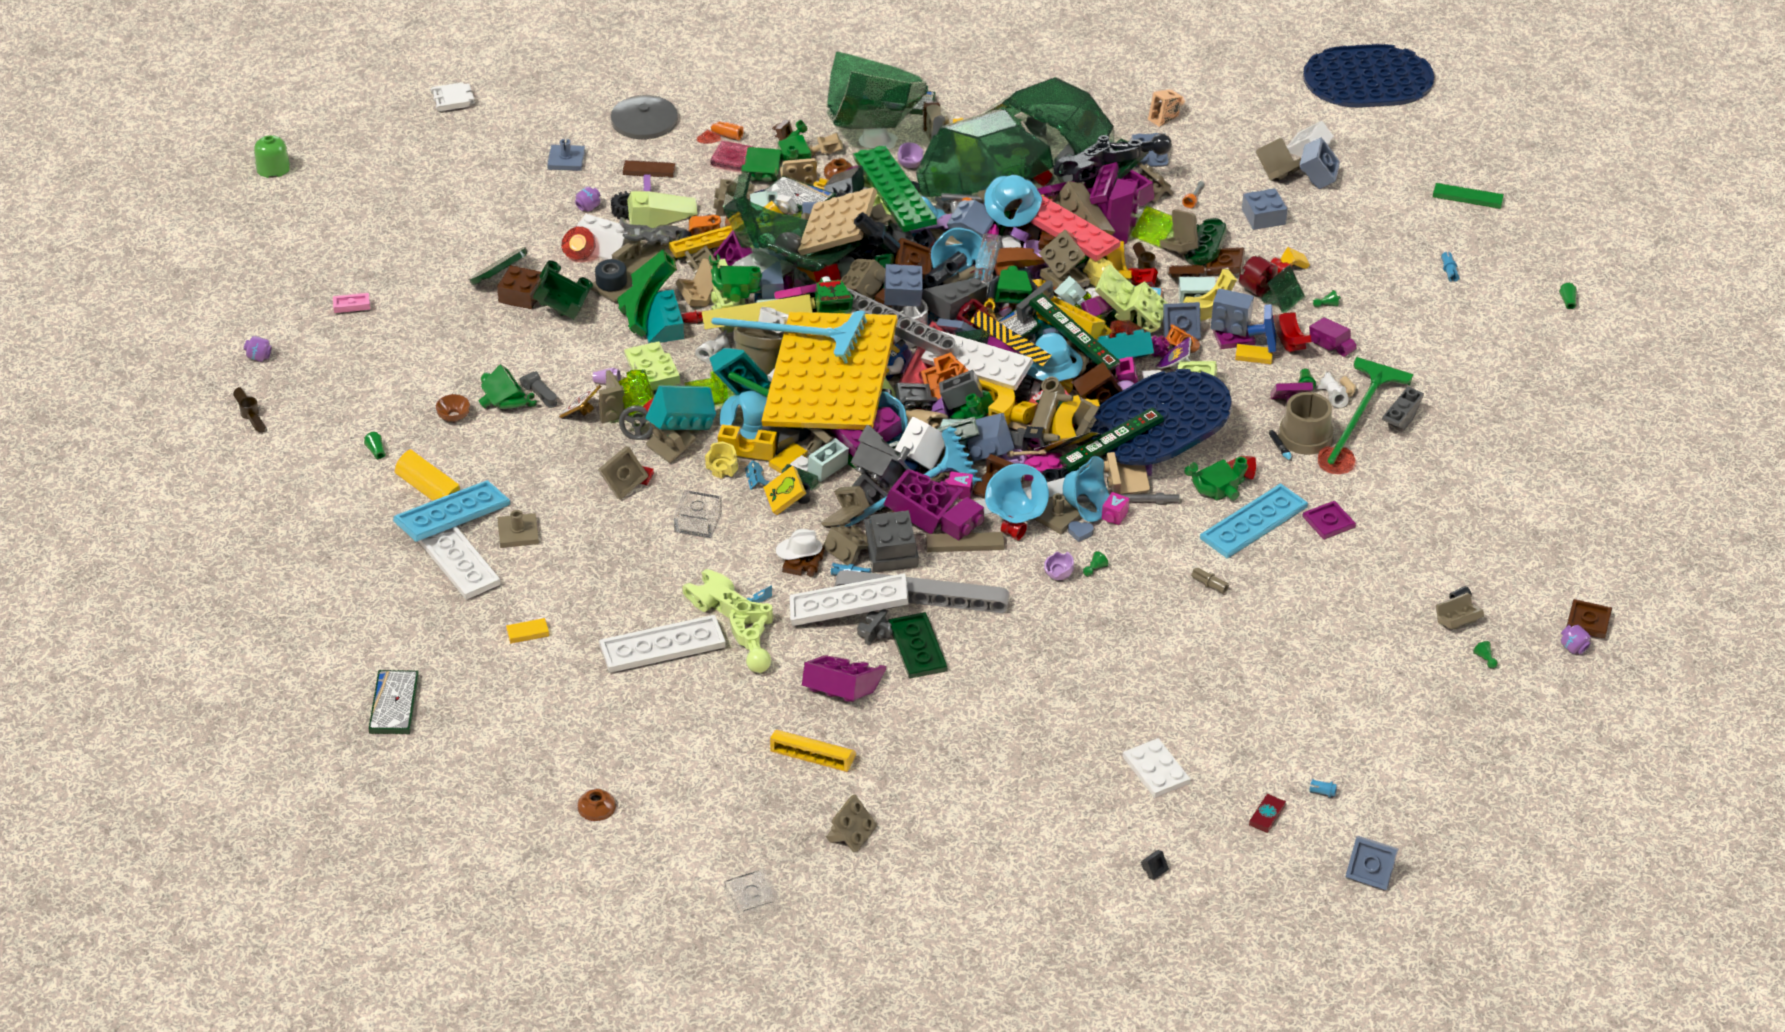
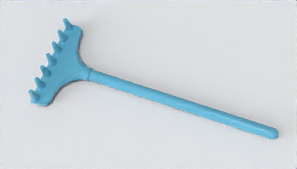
(842, 335)
(954, 460)

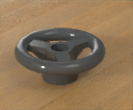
(640, 416)

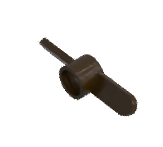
(1145, 259)
(249, 409)

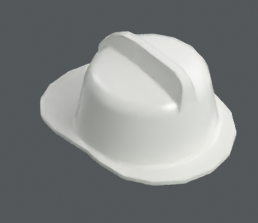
(877, 137)
(800, 544)

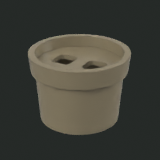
(760, 345)
(1307, 424)

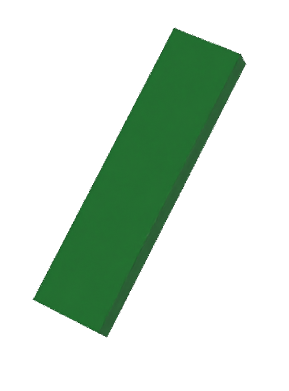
(1468, 195)

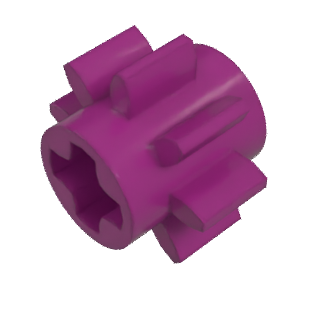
(1160, 346)

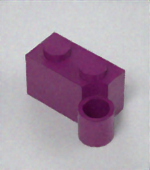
(1332, 335)
(962, 518)

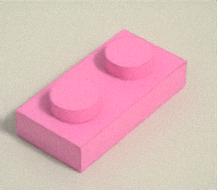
(351, 302)

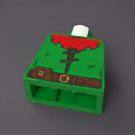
(832, 297)

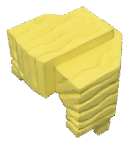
(1095, 269)
(721, 459)

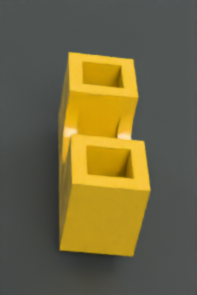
(762, 447)

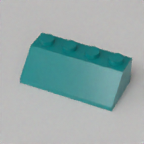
(682, 408)

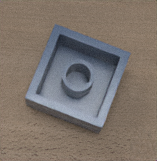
(1319, 163)
(1264, 209)
(903, 285)
(1232, 312)

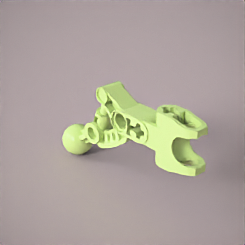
(720, 594)

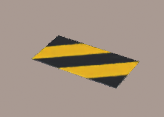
(1070, 441)

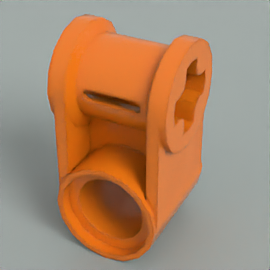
(703, 224)
(1178, 335)

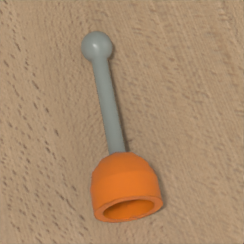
(1190, 199)

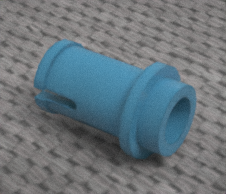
(1324, 788)

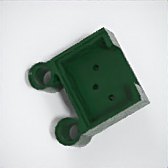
(561, 292)

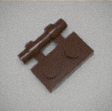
(798, 565)

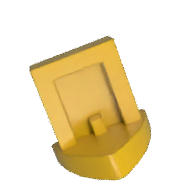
(1295, 258)

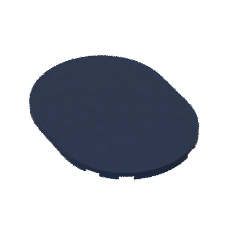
(1368, 75)
(1192, 411)

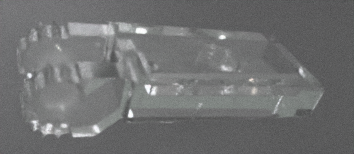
(987, 257)

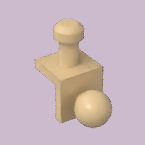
(827, 145)

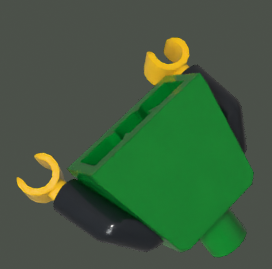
(1010, 287)

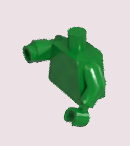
(795, 146)
(735, 281)
(503, 390)
(974, 406)
(1219, 478)

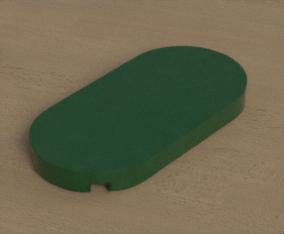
(1210, 241)
(498, 266)

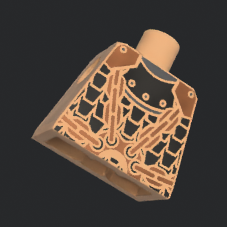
(1165, 106)

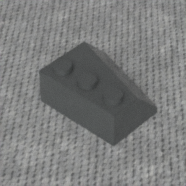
(949, 298)

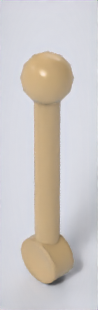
(1010, 453)

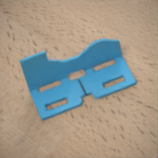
(751, 475)
(767, 594)

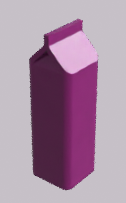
(1096, 306)

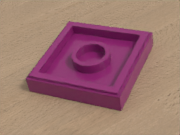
(1329, 520)

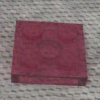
(729, 155)

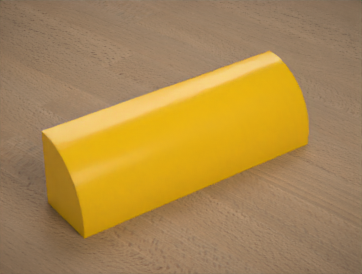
(1087, 321)
(424, 476)
(811, 750)

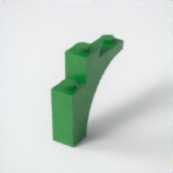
(645, 286)

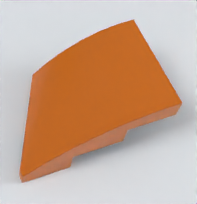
(945, 368)

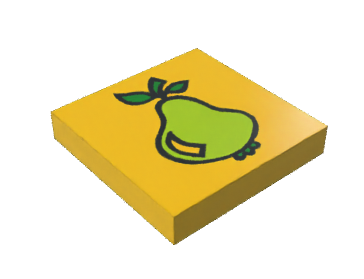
(784, 490)

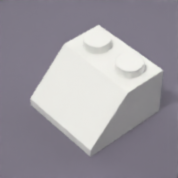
(1308, 135)
(924, 441)

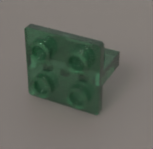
(1284, 290)

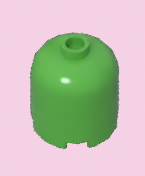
(271, 156)

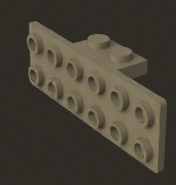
(633, 257)

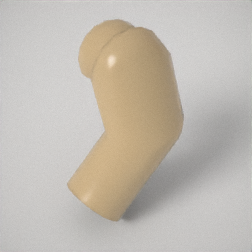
(1349, 385)

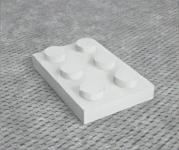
(1156, 768)

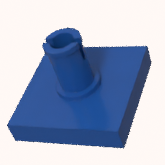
(1267, 328)

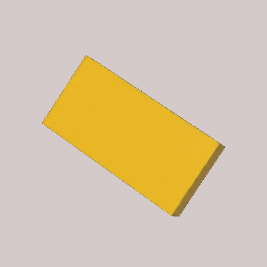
(1253, 354)
(787, 456)
(527, 630)

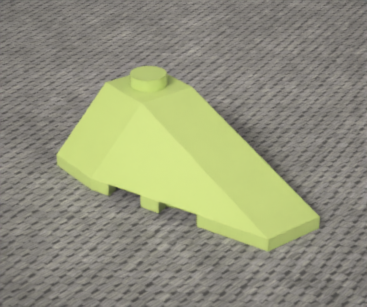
(659, 208)

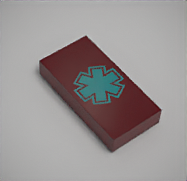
(1267, 813)

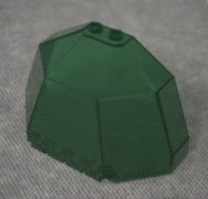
(870, 93)
(1064, 108)
(978, 150)
(759, 228)

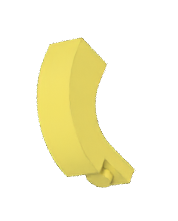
(1225, 281)

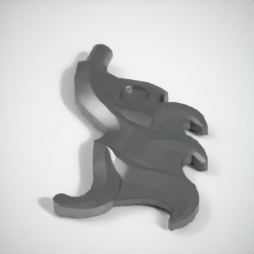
(661, 233)

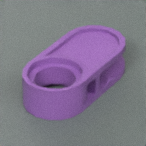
(1020, 234)

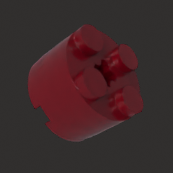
(1257, 275)

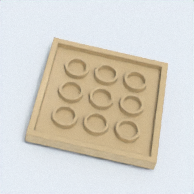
(833, 221)

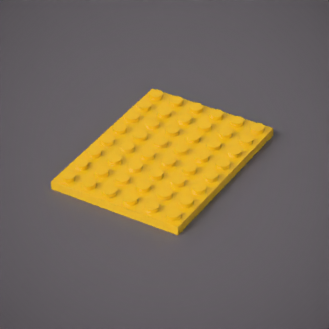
(822, 390)

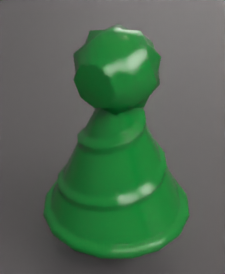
(1331, 299)
(1098, 561)
(1484, 651)

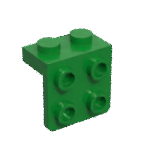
(762, 163)

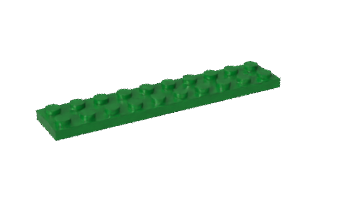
(895, 189)

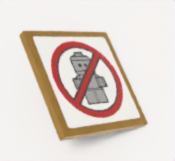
(581, 403)

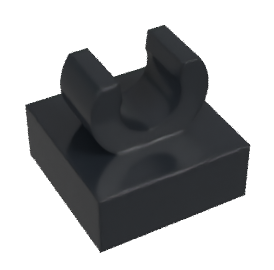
(925, 238)
(1155, 864)

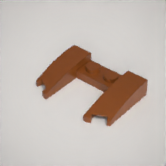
(1017, 257)

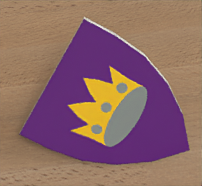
(1173, 357)

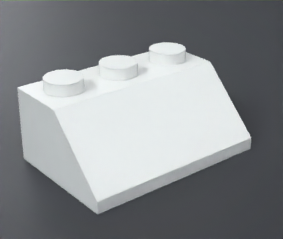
(607, 235)

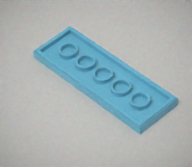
(451, 510)
(1253, 520)

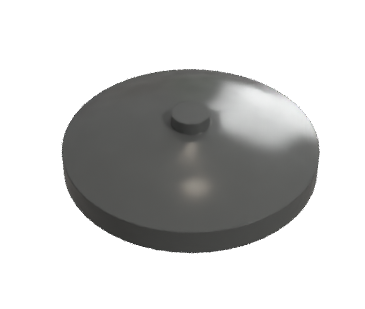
(644, 117)

